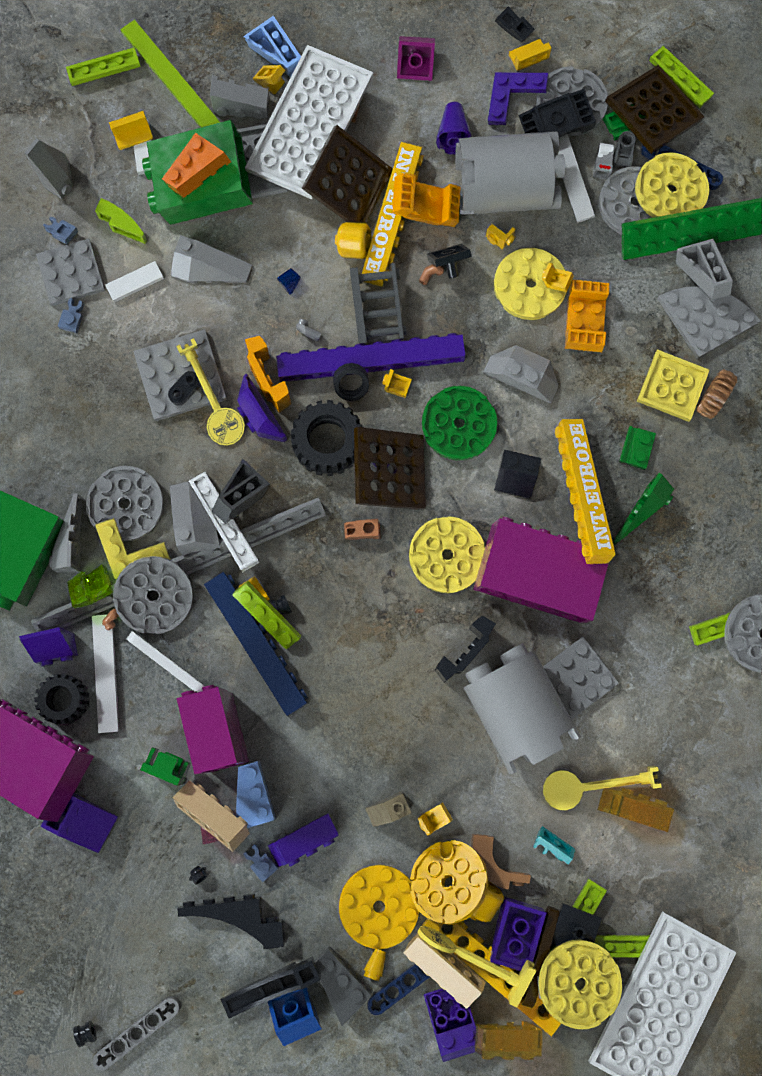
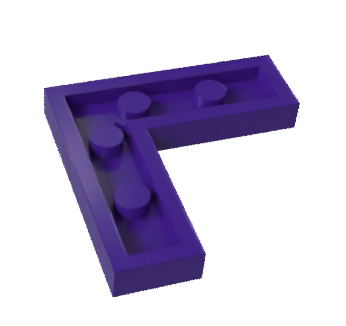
(508, 83)

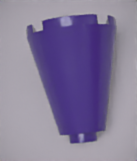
(452, 127)

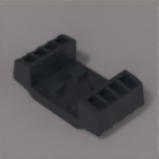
(560, 114)
(481, 628)

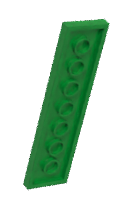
(691, 227)

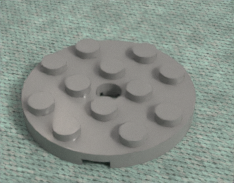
(570, 80)
(616, 199)
(131, 484)
(152, 615)
(743, 633)

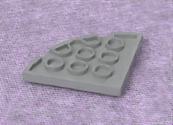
(706, 321)

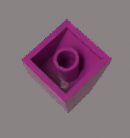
(415, 58)

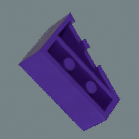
(303, 841)

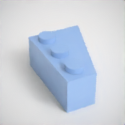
(274, 45)
(253, 796)

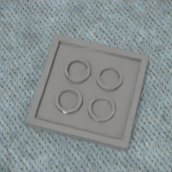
(70, 272)
(579, 677)

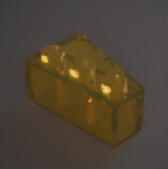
(636, 808)
(508, 1041)

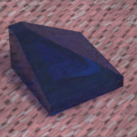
(289, 280)

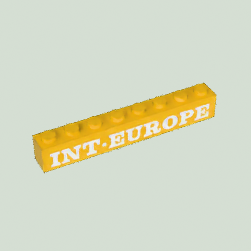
(389, 224)
(584, 492)

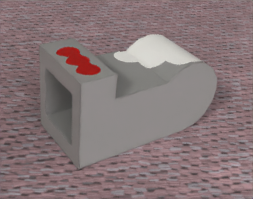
(603, 161)

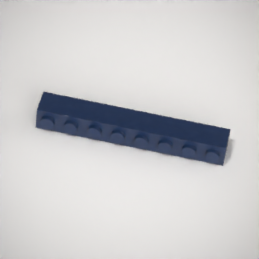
(256, 645)

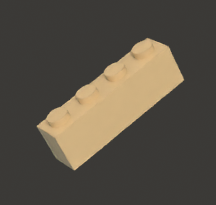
(211, 815)
(446, 970)

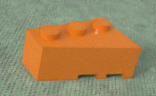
(194, 165)

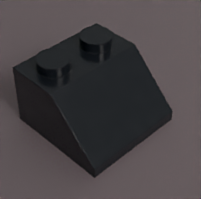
(517, 474)

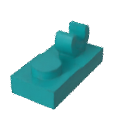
(557, 846)

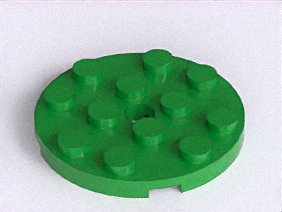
(463, 404)

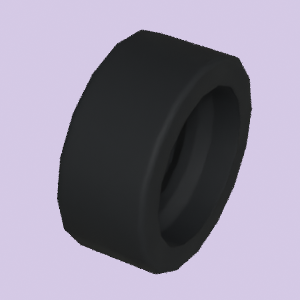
(351, 395)

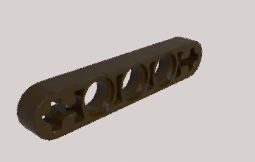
(542, 951)

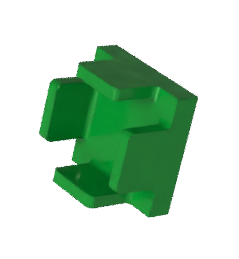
(166, 767)

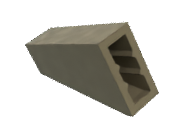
(388, 810)

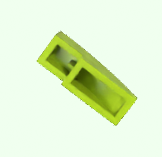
(119, 221)

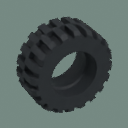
(316, 416)

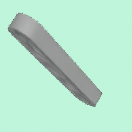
(129, 1040)

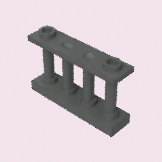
(362, 315)

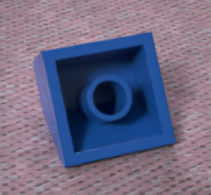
(294, 1016)

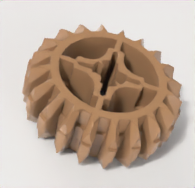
(717, 394)

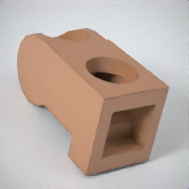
(362, 529)

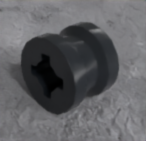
(281, 605)
(84, 1034)

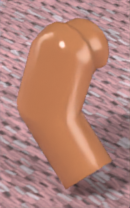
(428, 271)
(108, 620)

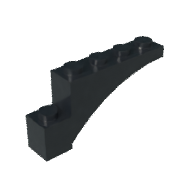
(242, 913)
(276, 984)

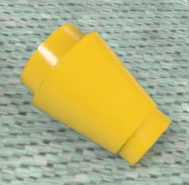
(375, 965)

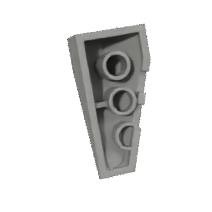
(51, 167)
(201, 262)
(191, 523)
(68, 544)

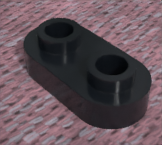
(186, 389)

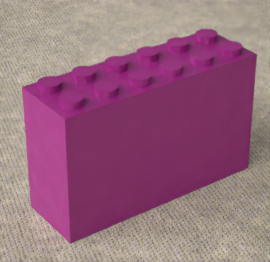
(540, 571)
(212, 729)
(38, 764)

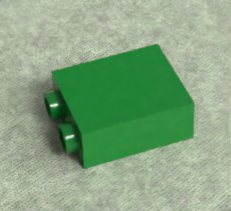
(217, 194)
(25, 548)

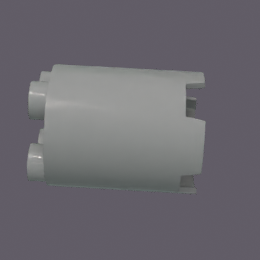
(509, 173)
(519, 708)

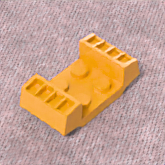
(426, 202)
(586, 316)
(256, 355)

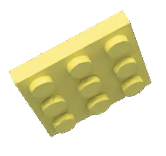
(673, 385)

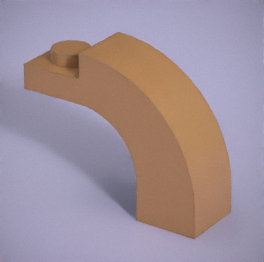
(484, 846)

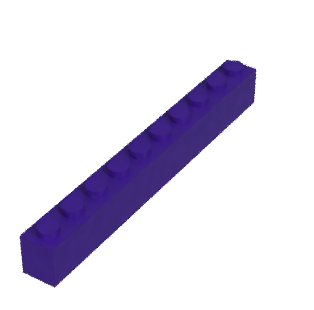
(373, 358)

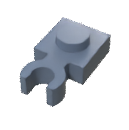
(61, 231)
(71, 319)
(263, 865)

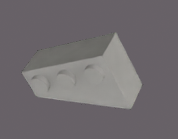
(239, 100)
(706, 268)

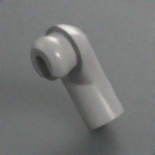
(308, 332)

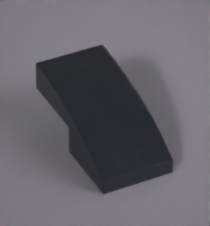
(513, 25)

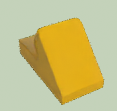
(270, 77)

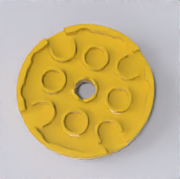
(468, 888)
(375, 928)

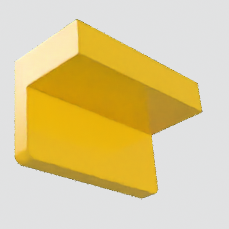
(530, 54)
(131, 130)

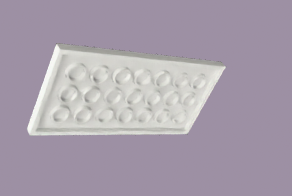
(317, 98)
(663, 1002)

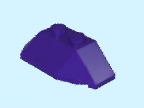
(258, 413)

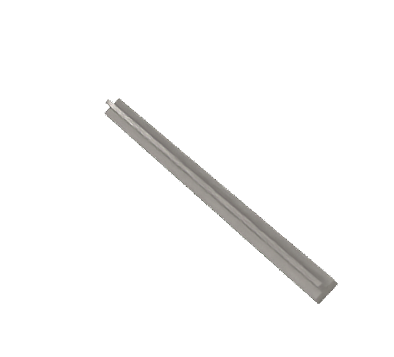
(194, 561)

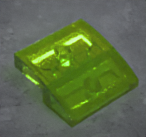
(89, 588)

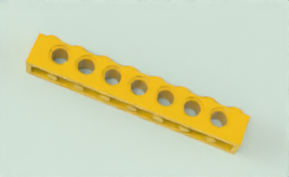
(474, 943)

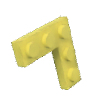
(116, 551)

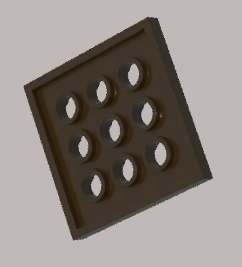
(654, 119)
(322, 169)
(365, 475)

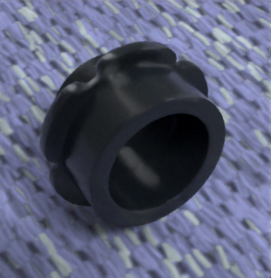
(198, 875)

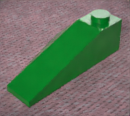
(653, 498)

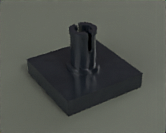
(449, 257)
(575, 925)

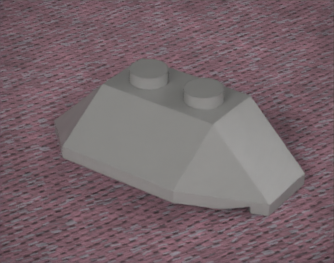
(524, 371)

